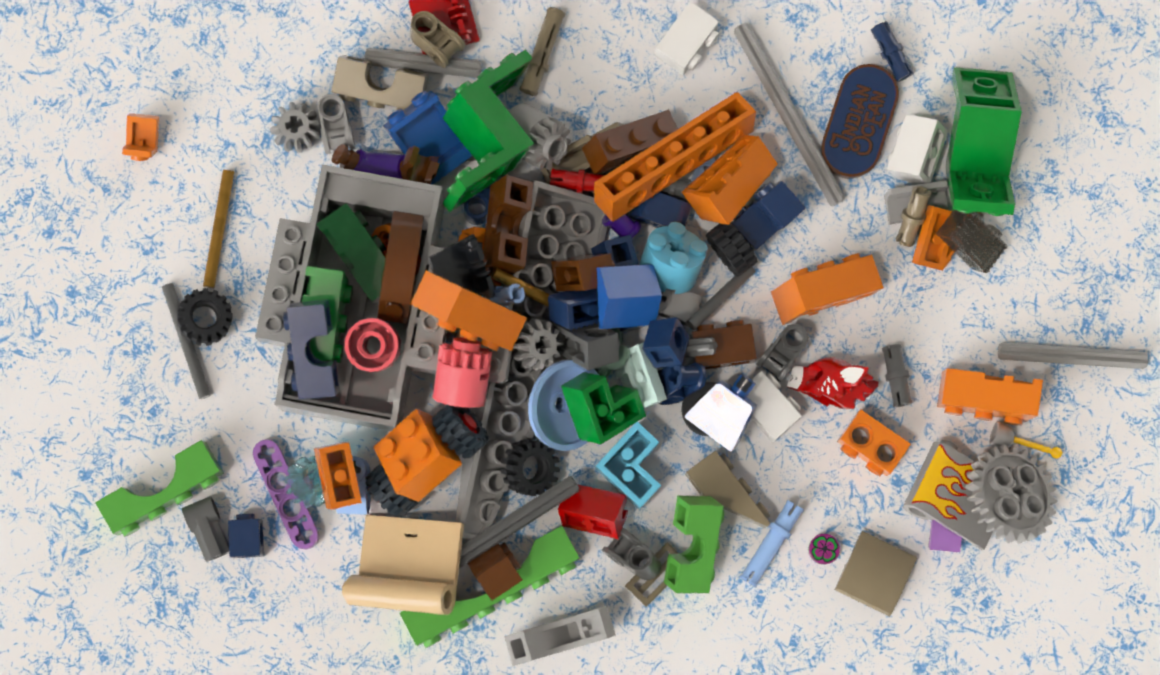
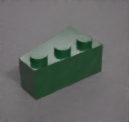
(356, 248)

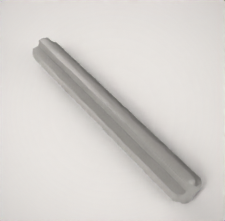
(1072, 355)

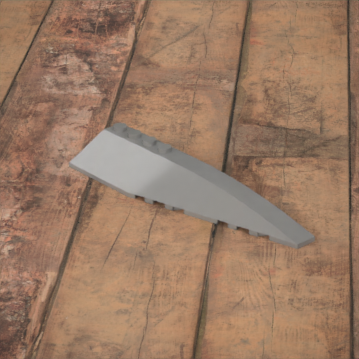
(556, 228)

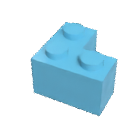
(623, 467)

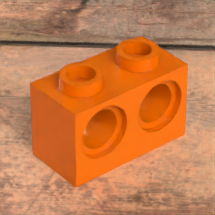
(877, 436)

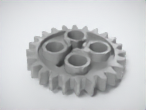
(1011, 494)

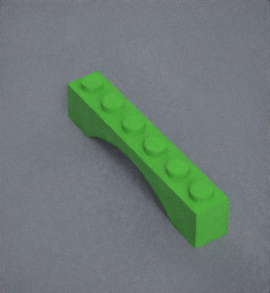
(548, 555)

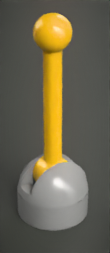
(1003, 434)

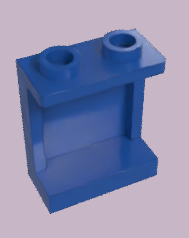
(424, 127)

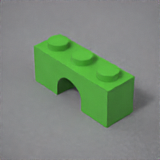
(694, 568)

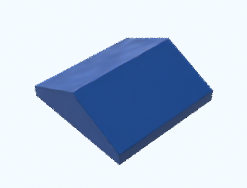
(627, 296)

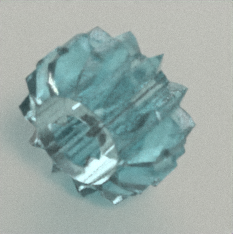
(305, 482)

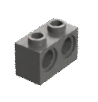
(589, 345)

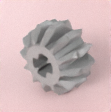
(285, 124)
(545, 352)

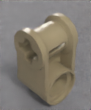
(439, 42)

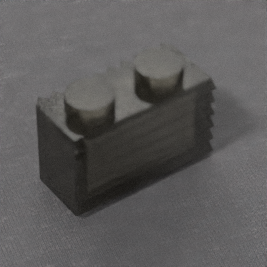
(972, 239)

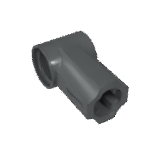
(204, 521)

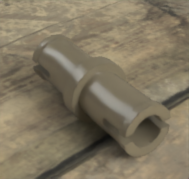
(913, 216)

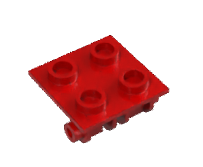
(452, 13)

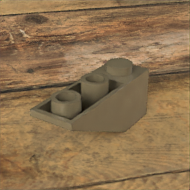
(715, 479)

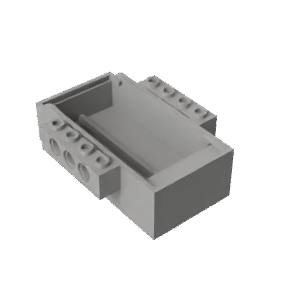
(364, 396)

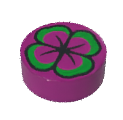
(824, 549)

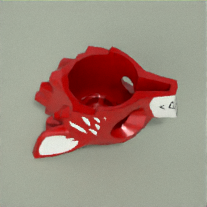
(833, 382)

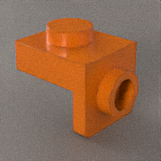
(141, 136)

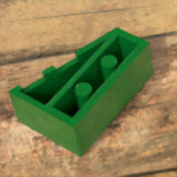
(334, 286)

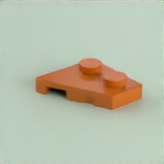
(931, 249)

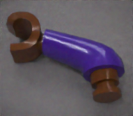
(402, 166)

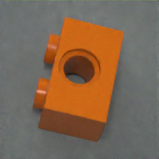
(337, 475)

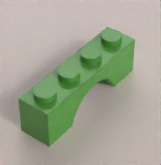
(194, 469)

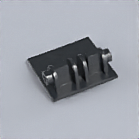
(465, 266)

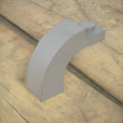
(560, 635)

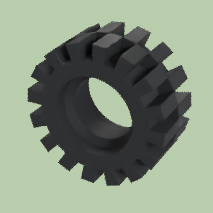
(731, 248)
(191, 329)
(515, 463)

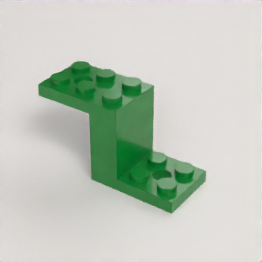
(487, 129)
(983, 141)

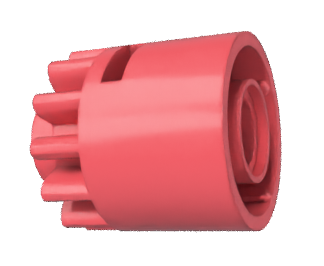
(357, 340)
(462, 373)

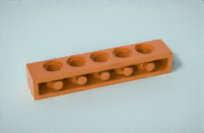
(674, 156)

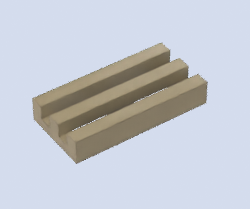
(638, 593)

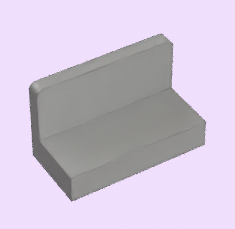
(898, 198)

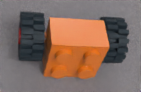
(422, 455)

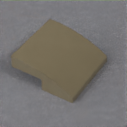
(875, 573)

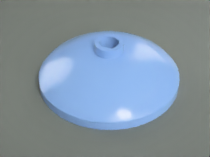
(550, 421)

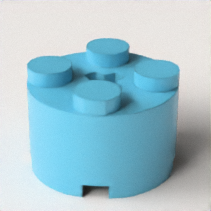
(675, 257)

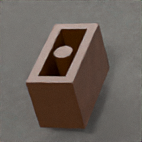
(579, 272)
(734, 345)
(496, 570)

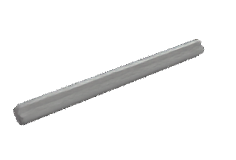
(789, 114)

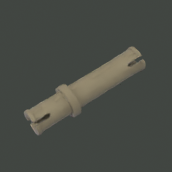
(542, 51)

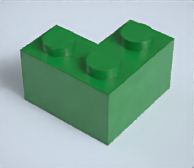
(600, 410)

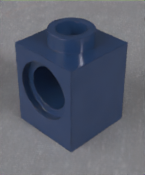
(665, 342)
(246, 537)

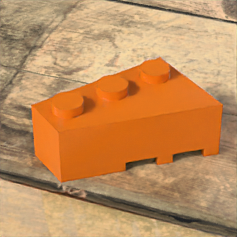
(731, 180)
(826, 287)

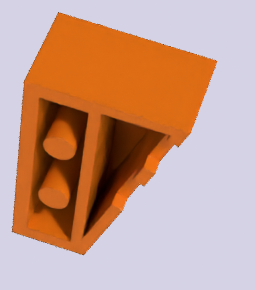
(469, 312)
(989, 396)

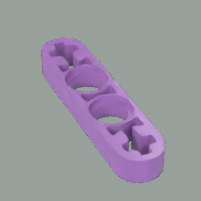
(280, 497)

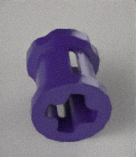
(622, 226)

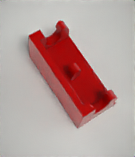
(594, 512)

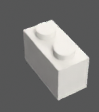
(687, 38)
(917, 149)
(773, 411)

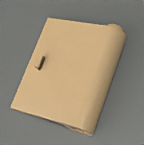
(407, 571)

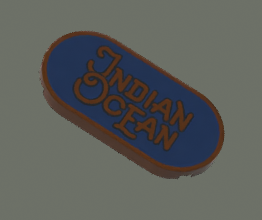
(859, 121)

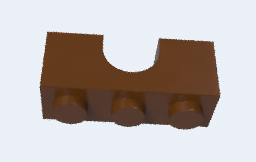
(623, 142)
(508, 203)

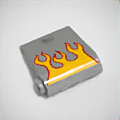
(942, 494)

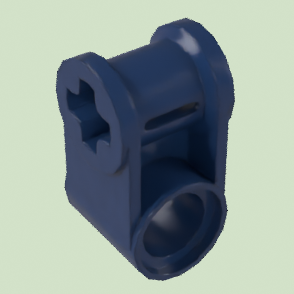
(681, 381)

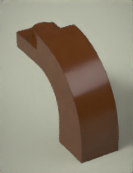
(400, 267)

